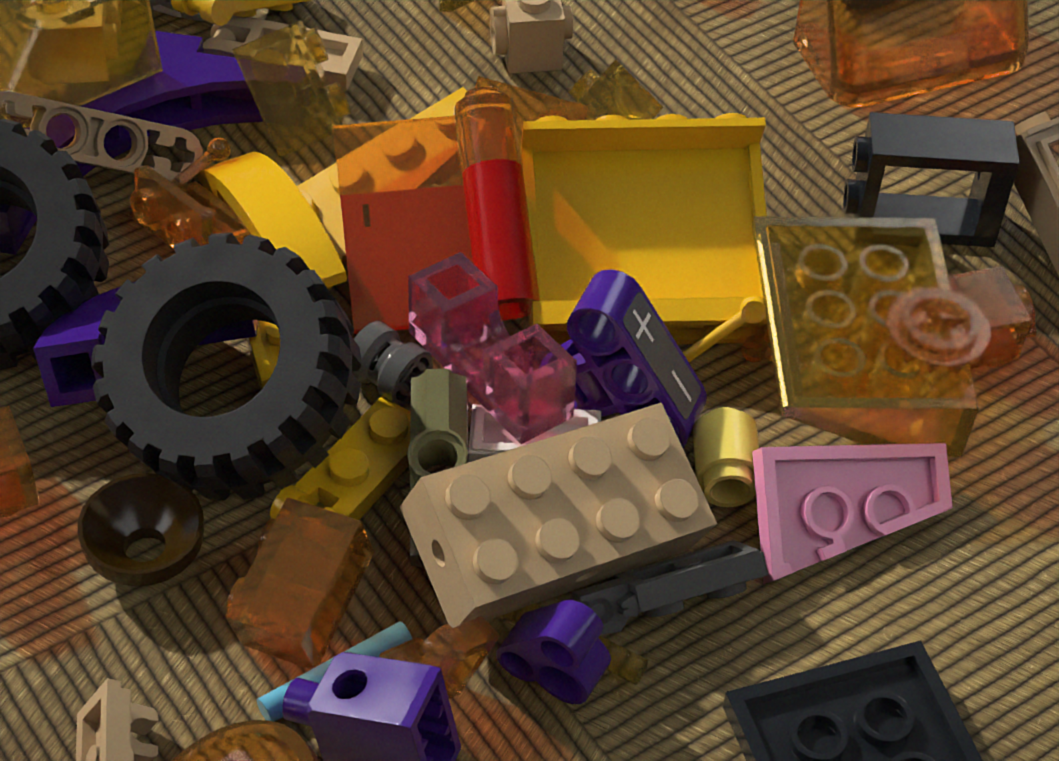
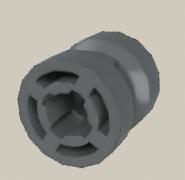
(390, 362)

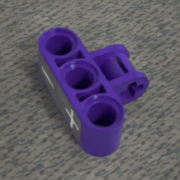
(629, 355)

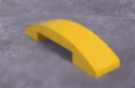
(274, 210)

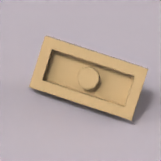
(106, 726)

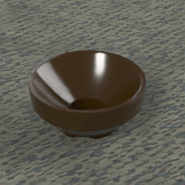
(138, 509)

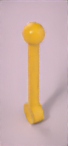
(751, 311)

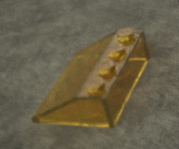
(826, 317)

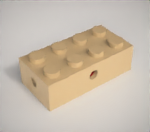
(556, 515)

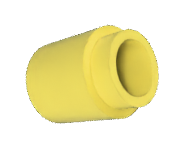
(724, 456)

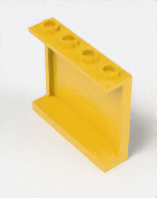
(649, 200)

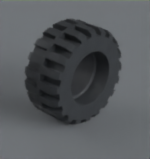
(67, 242)
(173, 312)

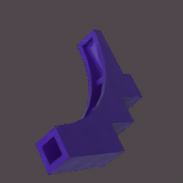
(188, 94)

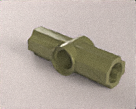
(436, 427)

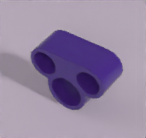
(558, 650)

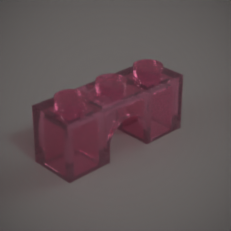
(517, 378)

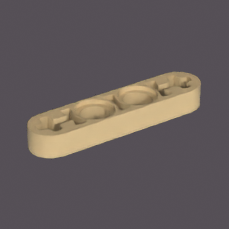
(92, 127)

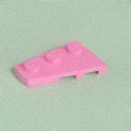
(842, 496)

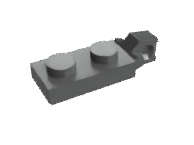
(663, 586)

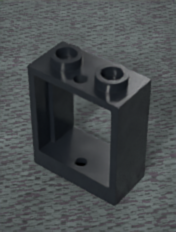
(943, 144)

